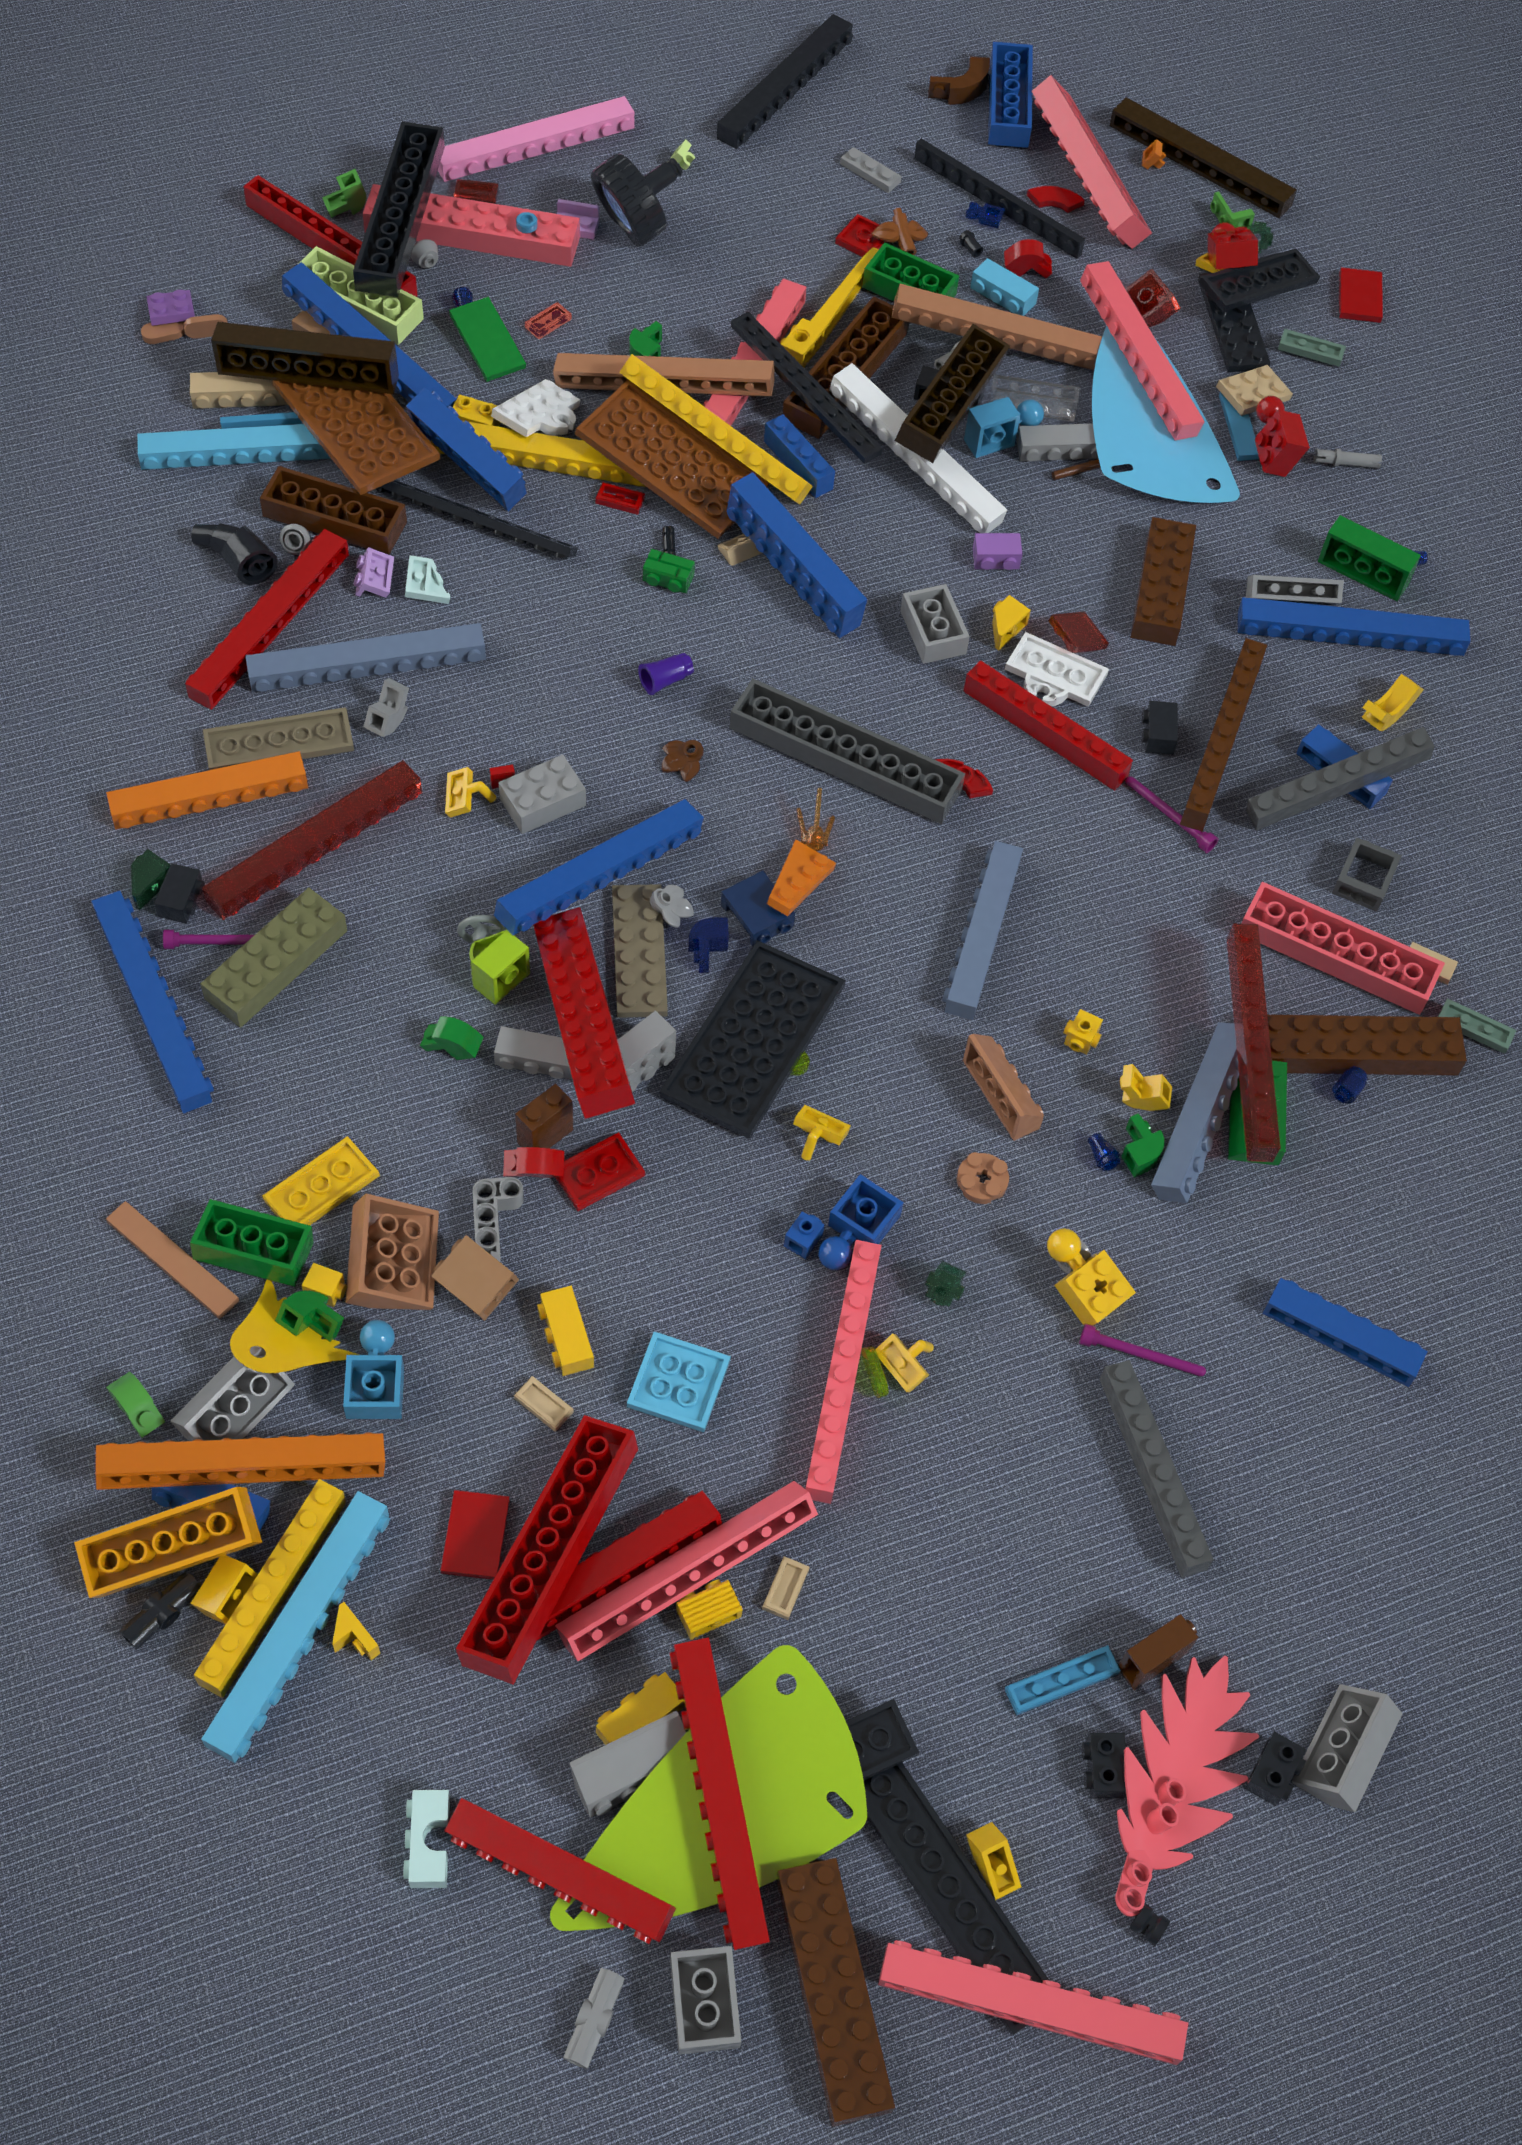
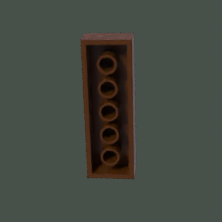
(322, 505)
(1163, 581)

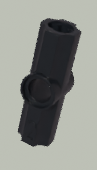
(160, 1610)

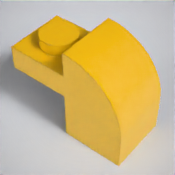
(1145, 1092)

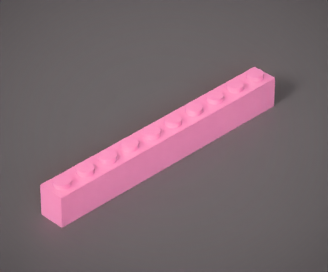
(536, 138)

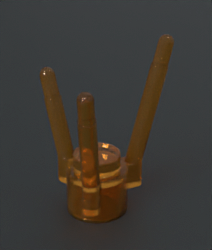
(814, 836)

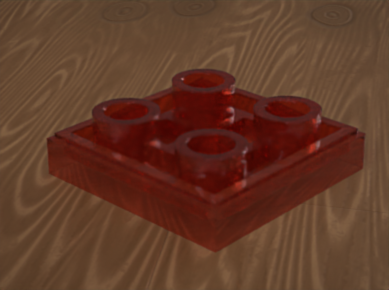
(1078, 632)

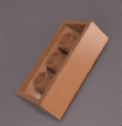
(1002, 1086)

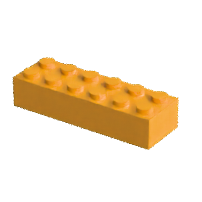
(167, 1542)

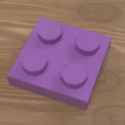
(170, 307)

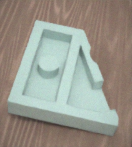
(424, 581)

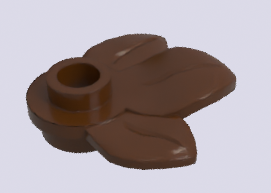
(680, 760)

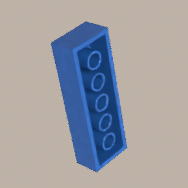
(1010, 94)
(467, 449)

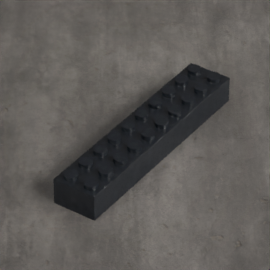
(399, 209)

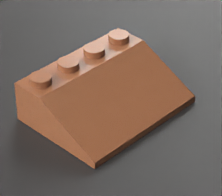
(391, 1254)

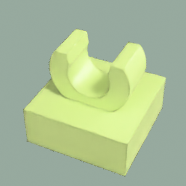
(682, 155)

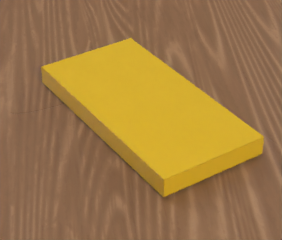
(322, 1184)

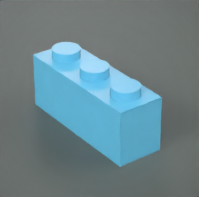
(1004, 287)

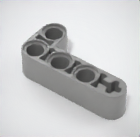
(490, 1206)

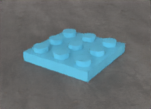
(678, 1381)

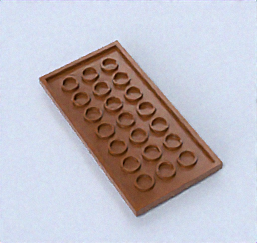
(361, 432)
(666, 455)

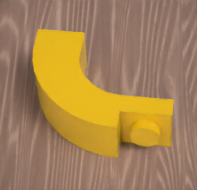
(1392, 704)

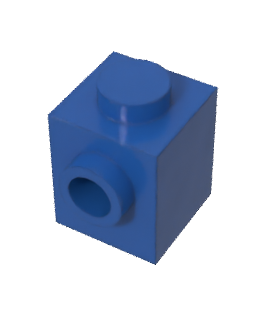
(804, 1234)

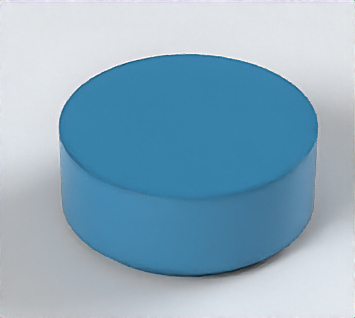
(526, 222)

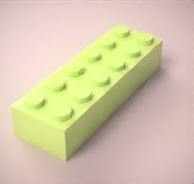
(390, 315)

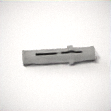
(1340, 457)

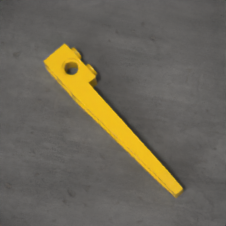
(808, 335)

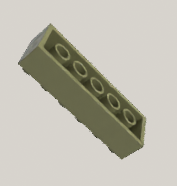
(274, 957)

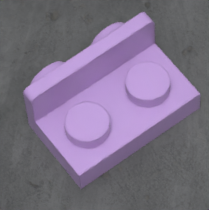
(586, 212)
(374, 573)

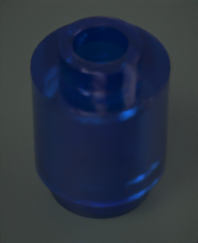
(1350, 1085)

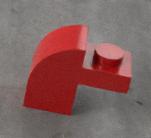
(1028, 255)
(533, 1162)

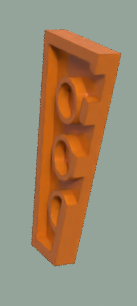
(799, 877)

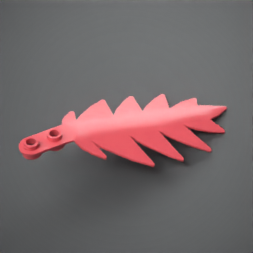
(1177, 1778)

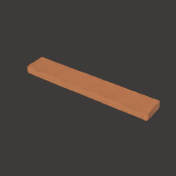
(172, 1260)

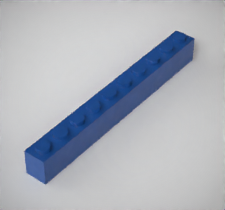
(342, 319)
(1353, 626)
(598, 867)
(152, 1001)

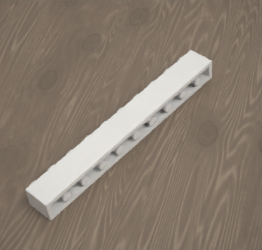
(943, 475)

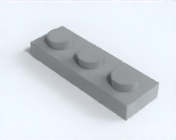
(870, 170)

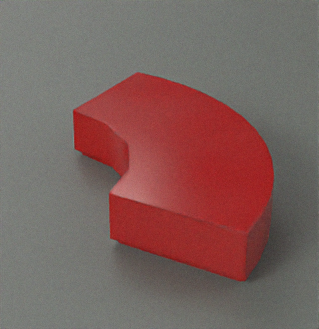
(1055, 197)
(974, 783)

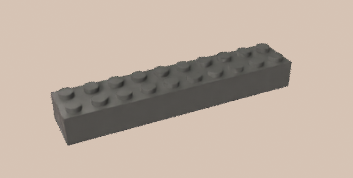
(847, 751)

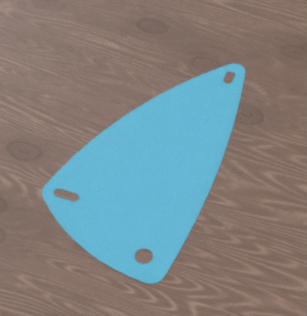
(1134, 434)

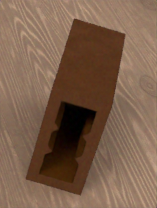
(545, 1119)
(1158, 1651)

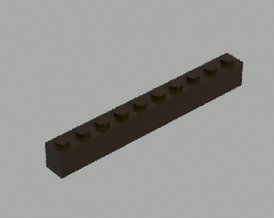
(1203, 158)

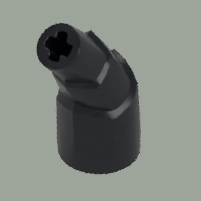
(240, 548)

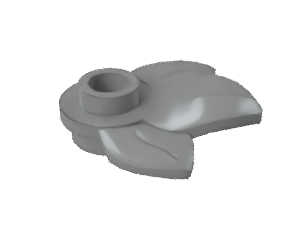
(671, 904)

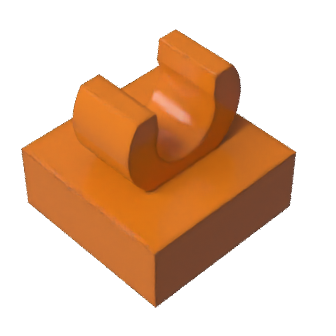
(1153, 155)

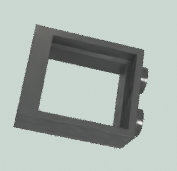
(1368, 895)

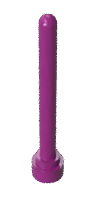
(1206, 840)
(173, 939)
(1091, 1336)

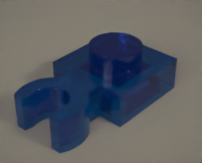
(987, 215)

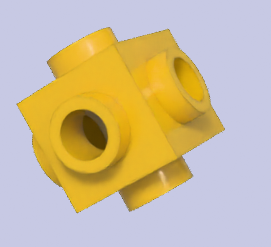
(1083, 1032)

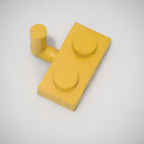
(460, 791)
(819, 1125)
(902, 1361)

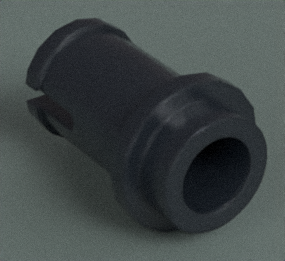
(967, 239)

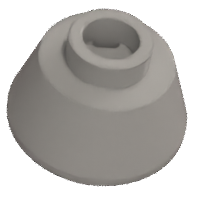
(425, 253)
(294, 538)

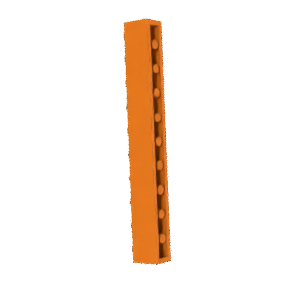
(239, 1461)

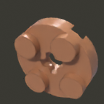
(980, 1164)

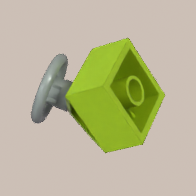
(495, 959)

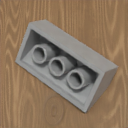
(232, 1402)
(1348, 1746)
(620, 1767)

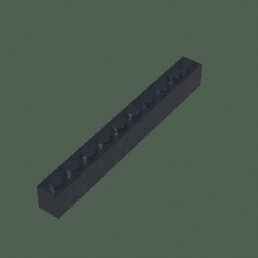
(784, 81)

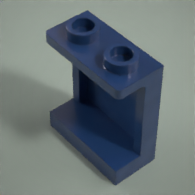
(749, 904)

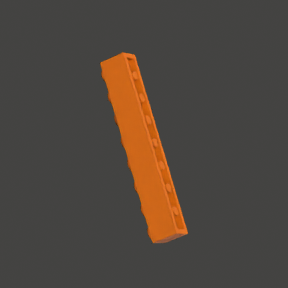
(207, 790)

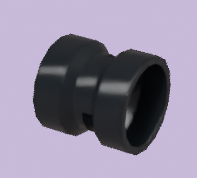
(1150, 1924)

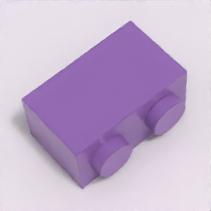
(997, 551)

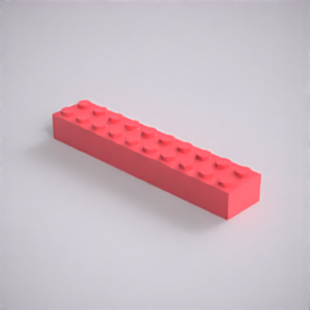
(1090, 163)
(493, 229)

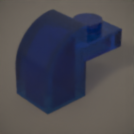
(706, 937)

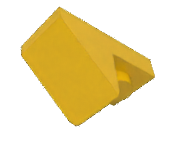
(350, 1628)

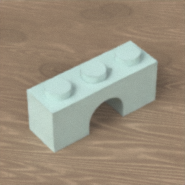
(426, 1866)

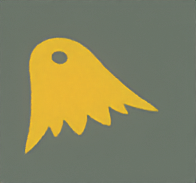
(282, 1348)

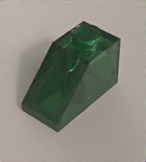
(147, 877)

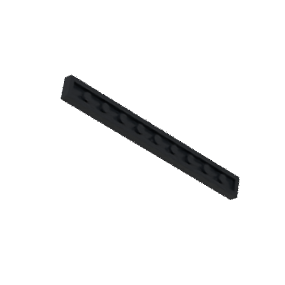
(997, 196)
(807, 388)
(480, 519)

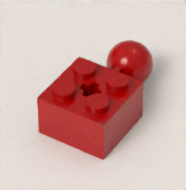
(1232, 247)
(1282, 438)

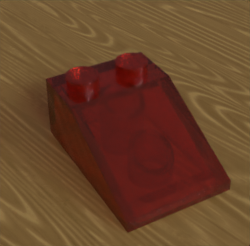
(1152, 298)

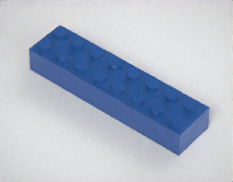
(796, 555)

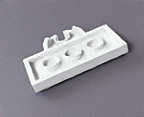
(539, 408)
(1055, 671)

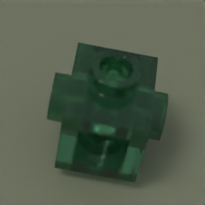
(1265, 234)
(945, 1284)

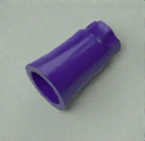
(664, 672)

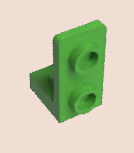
(1224, 213)

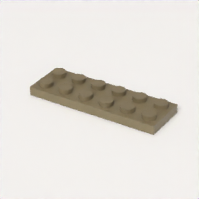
(310, 733)
(638, 952)

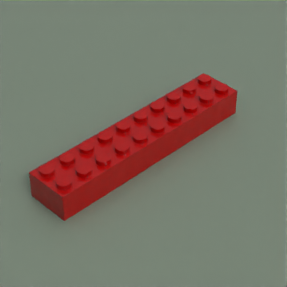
(583, 1014)
(547, 1550)

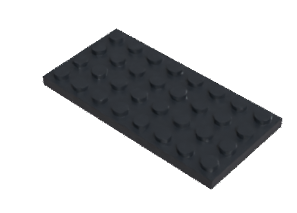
(752, 1039)

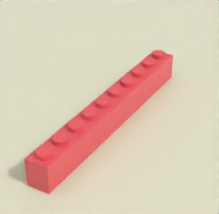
(777, 319)
(1142, 351)
(843, 1371)
(686, 1570)
(1034, 2003)

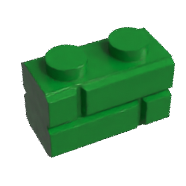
(668, 571)

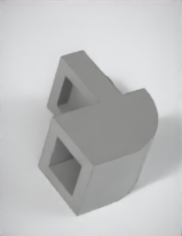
(389, 712)

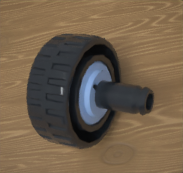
(632, 197)

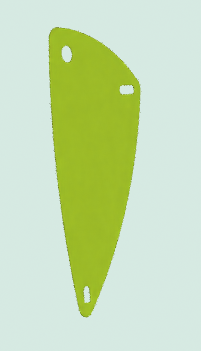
(785, 1764)

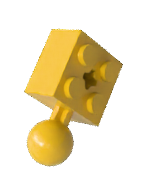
(1095, 1272)

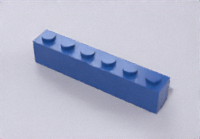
(1345, 1332)

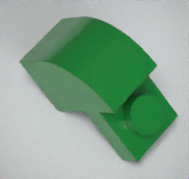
(646, 342)
(454, 1036)
(1145, 1150)
(309, 1310)

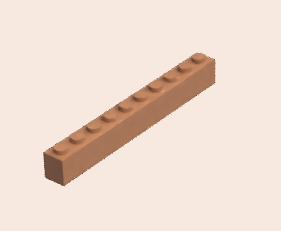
(1018, 331)
(688, 374)

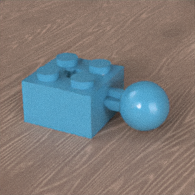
(996, 423)
(371, 1370)

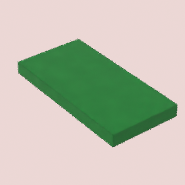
(487, 339)

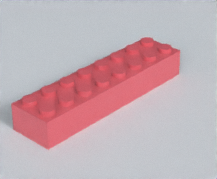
(1343, 948)

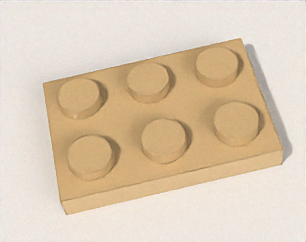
(1250, 387)

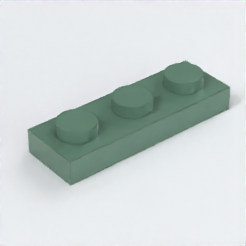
(1312, 347)
(1480, 1026)

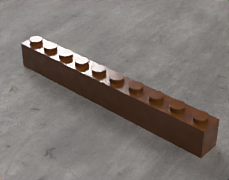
(1223, 735)

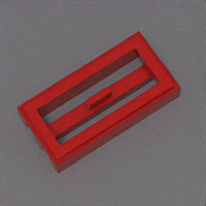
(619, 501)

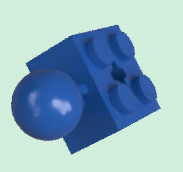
(861, 1214)

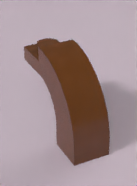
(964, 87)

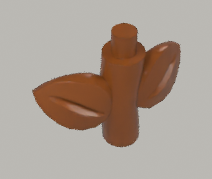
(901, 231)

